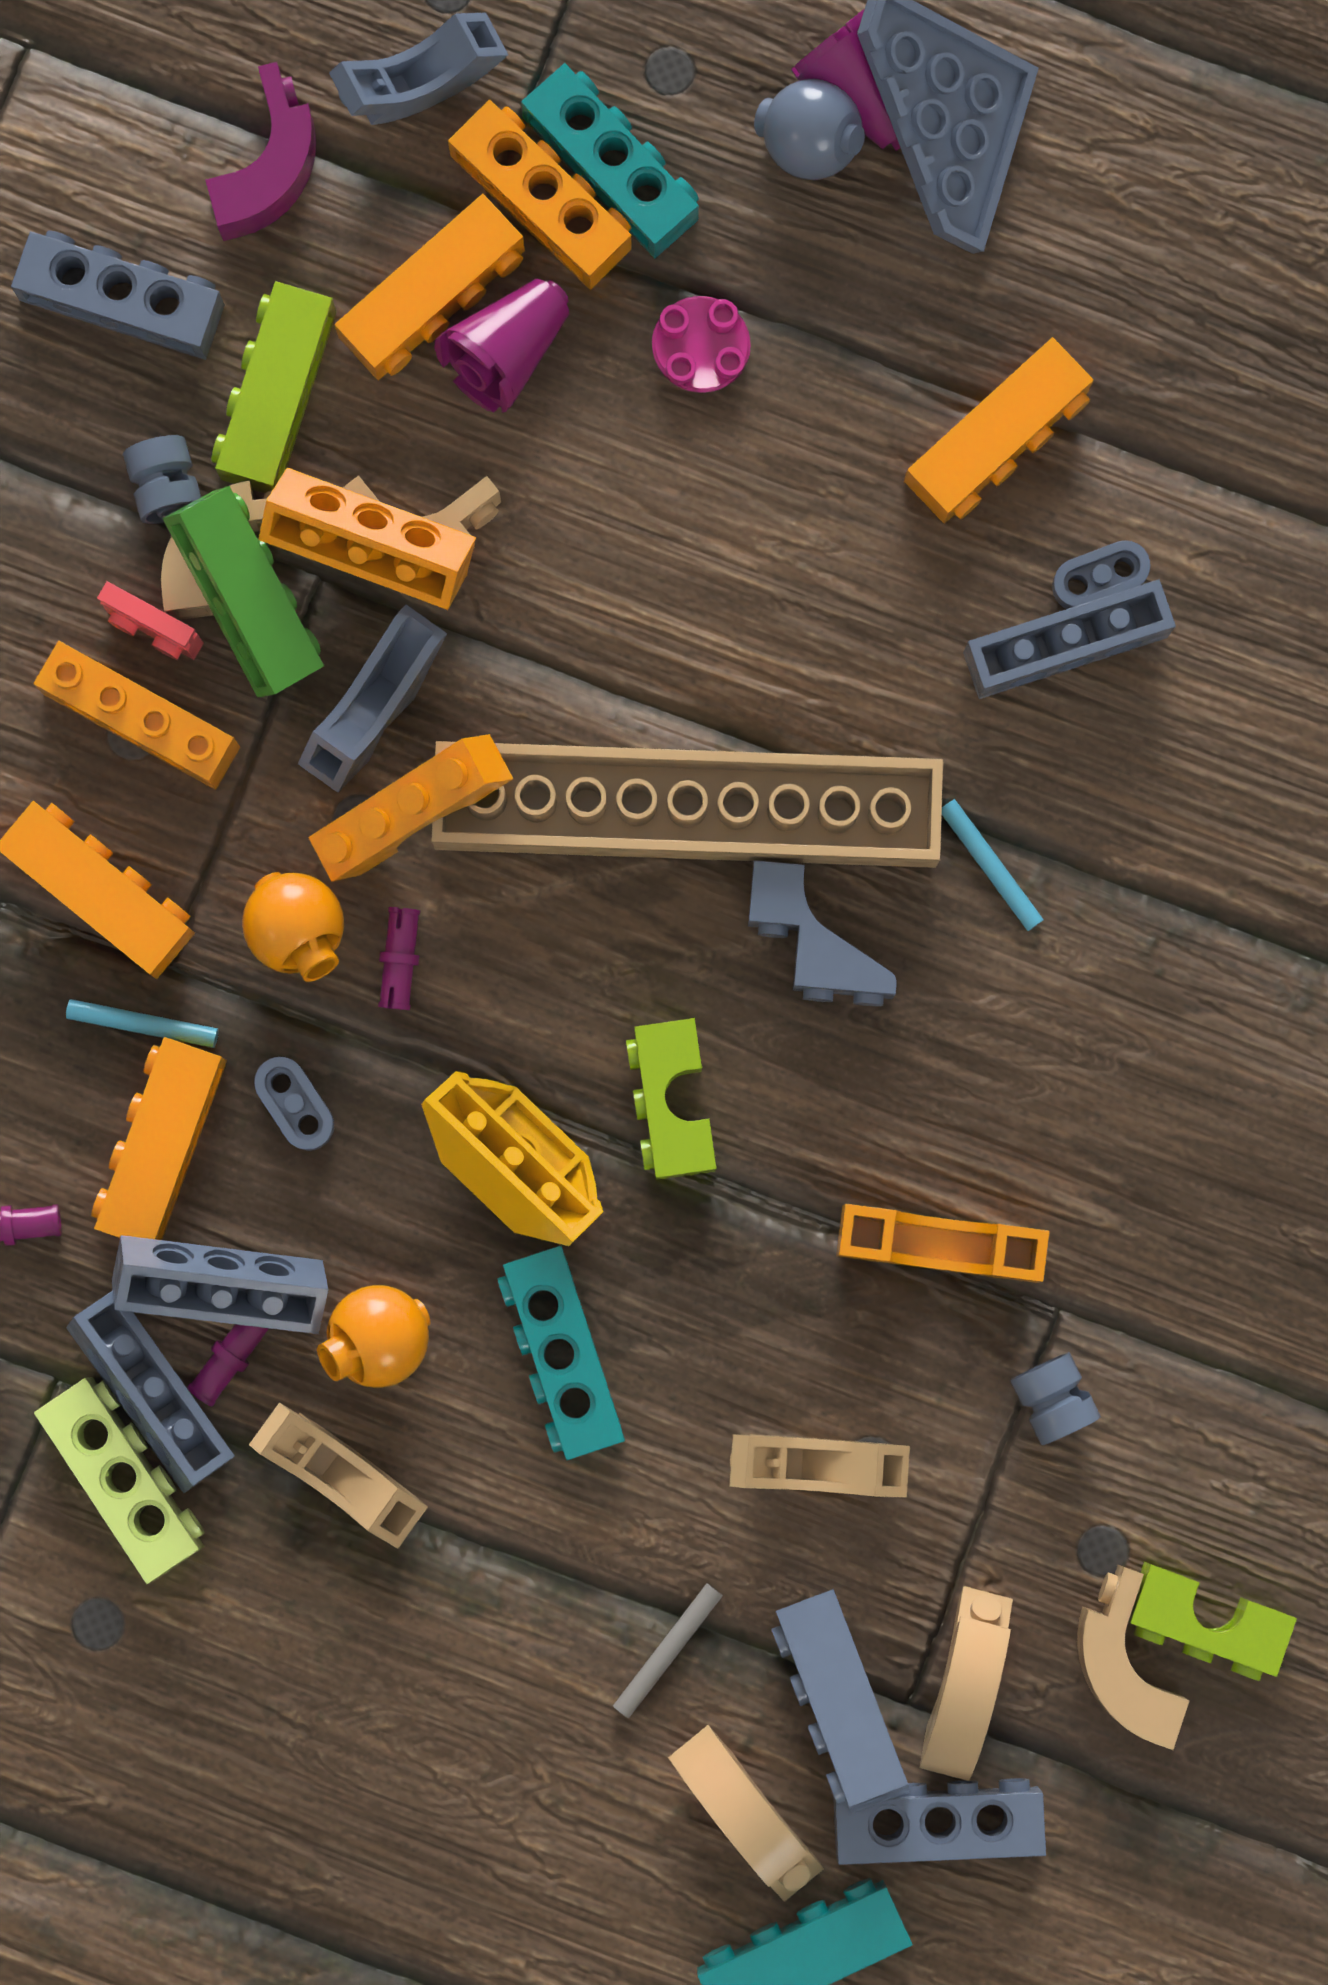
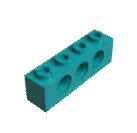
(570, 94)
(551, 1273)

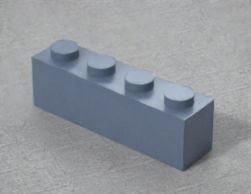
(842, 1702)

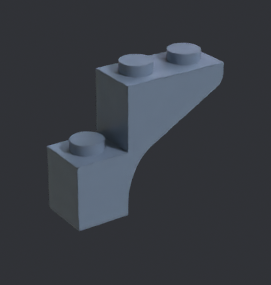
(374, 699)
(822, 959)

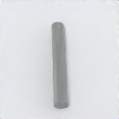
(667, 1650)

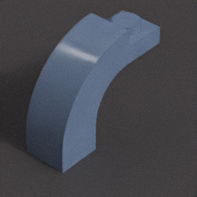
(423, 75)

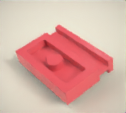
(134, 614)

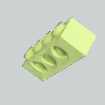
(65, 1423)

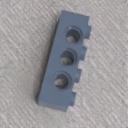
(186, 330)
(1069, 639)
(219, 1284)
(150, 1392)
(1017, 1836)

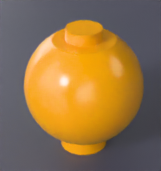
(294, 925)
(375, 1337)

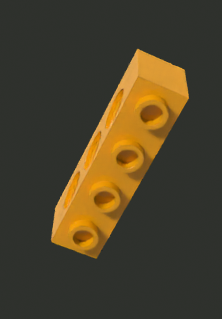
(584, 254)
(366, 538)
(137, 715)

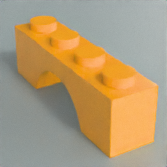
(427, 793)
(942, 1243)

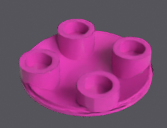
(701, 343)

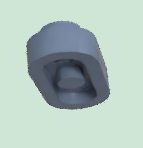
(1098, 573)
(295, 1104)

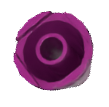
(844, 64)
(504, 343)

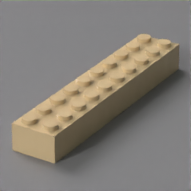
(705, 806)

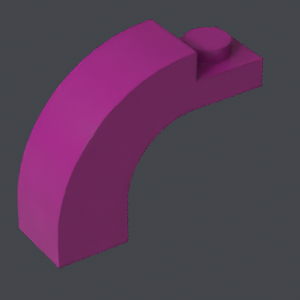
(272, 183)

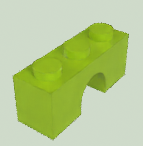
(662, 1055)
(1251, 1639)

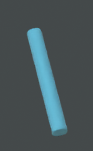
(991, 865)
(142, 1023)

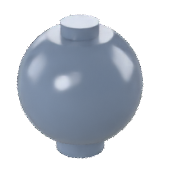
(810, 129)

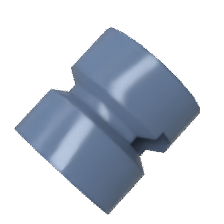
(162, 477)
(1055, 1398)

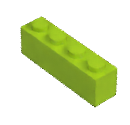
(275, 386)

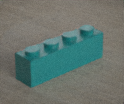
(817, 1947)

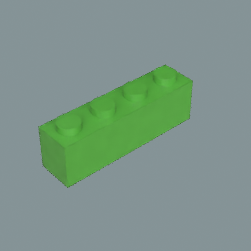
(244, 591)

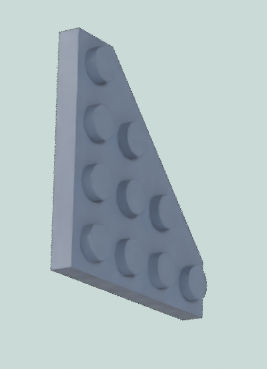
(952, 110)

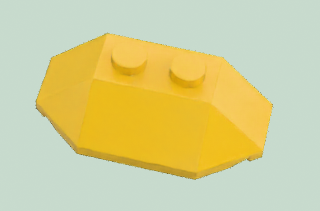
(513, 1158)

